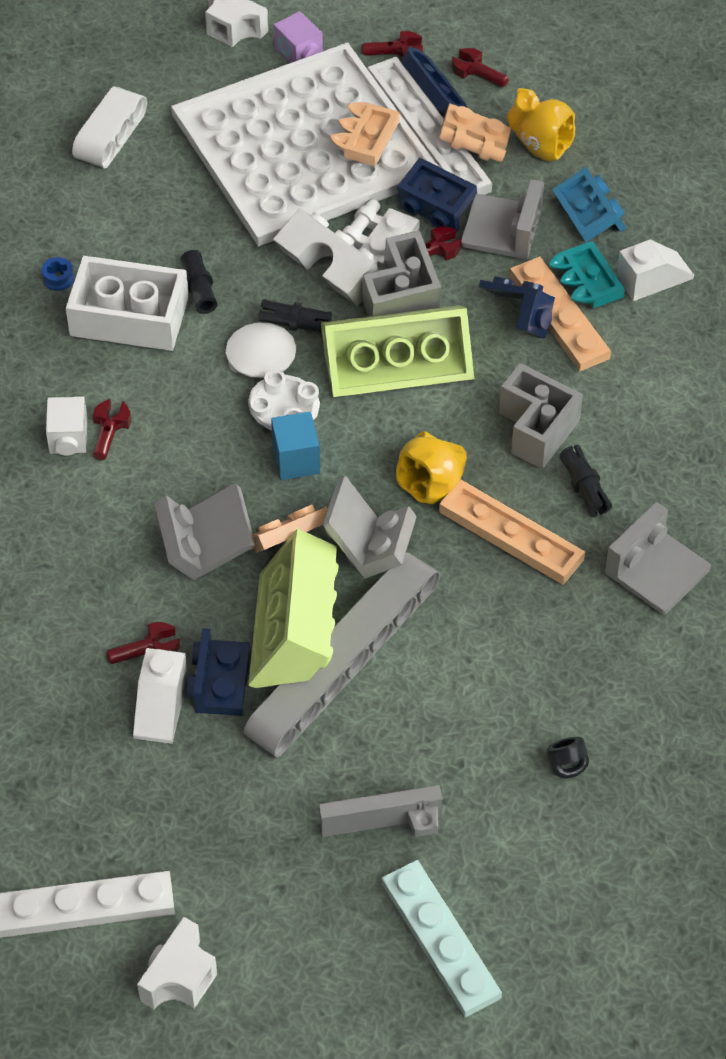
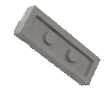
(417, 807)

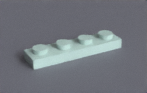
(441, 938)

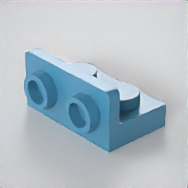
(587, 204)

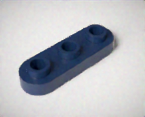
(431, 80)

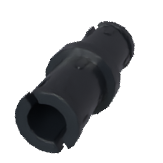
(199, 282)
(293, 315)
(585, 480)

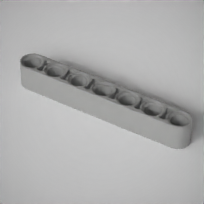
(354, 643)

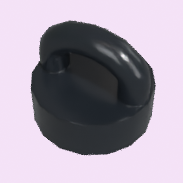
(567, 752)

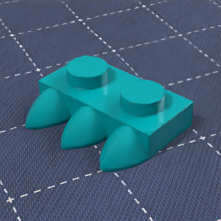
(590, 273)

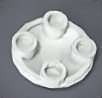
(260, 349)
(282, 396)

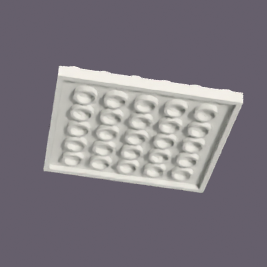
(274, 148)

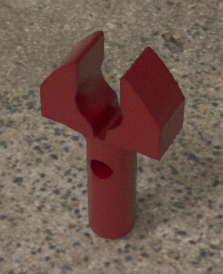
(399, 47)
(474, 66)
(439, 247)
(108, 426)
(135, 649)

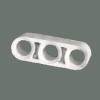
(109, 127)

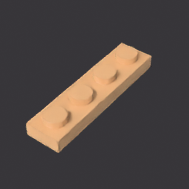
(568, 322)
(512, 532)

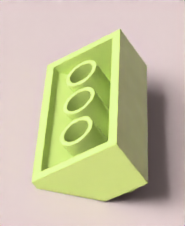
(398, 350)
(294, 612)

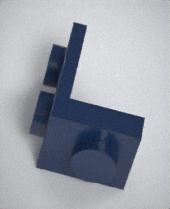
(536, 306)

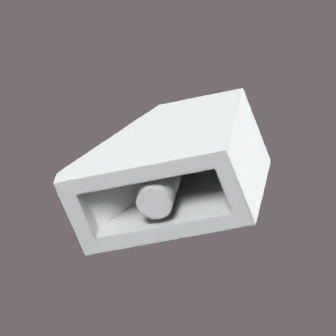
(650, 269)
(160, 695)

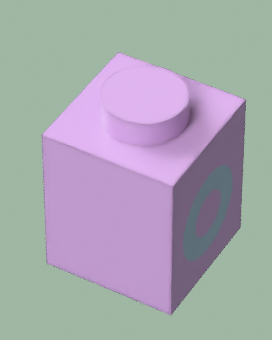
(297, 37)

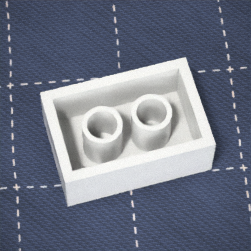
(127, 303)

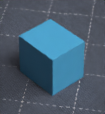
(295, 445)

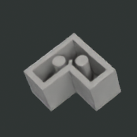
(406, 283)
(542, 412)

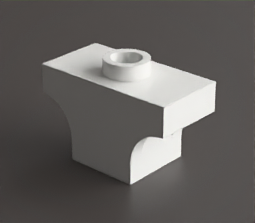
(235, 20)
(178, 969)

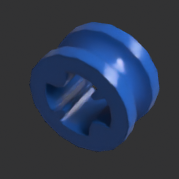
(60, 265)

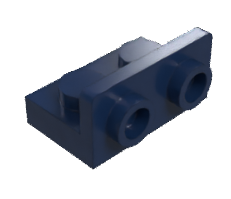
(435, 194)
(219, 675)

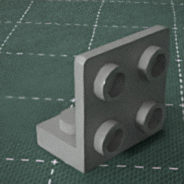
(504, 224)
(205, 534)
(367, 540)
(653, 562)

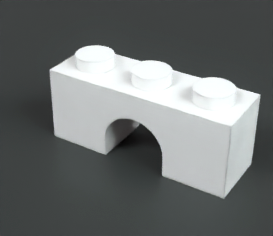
(308, 239)

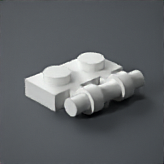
(389, 225)

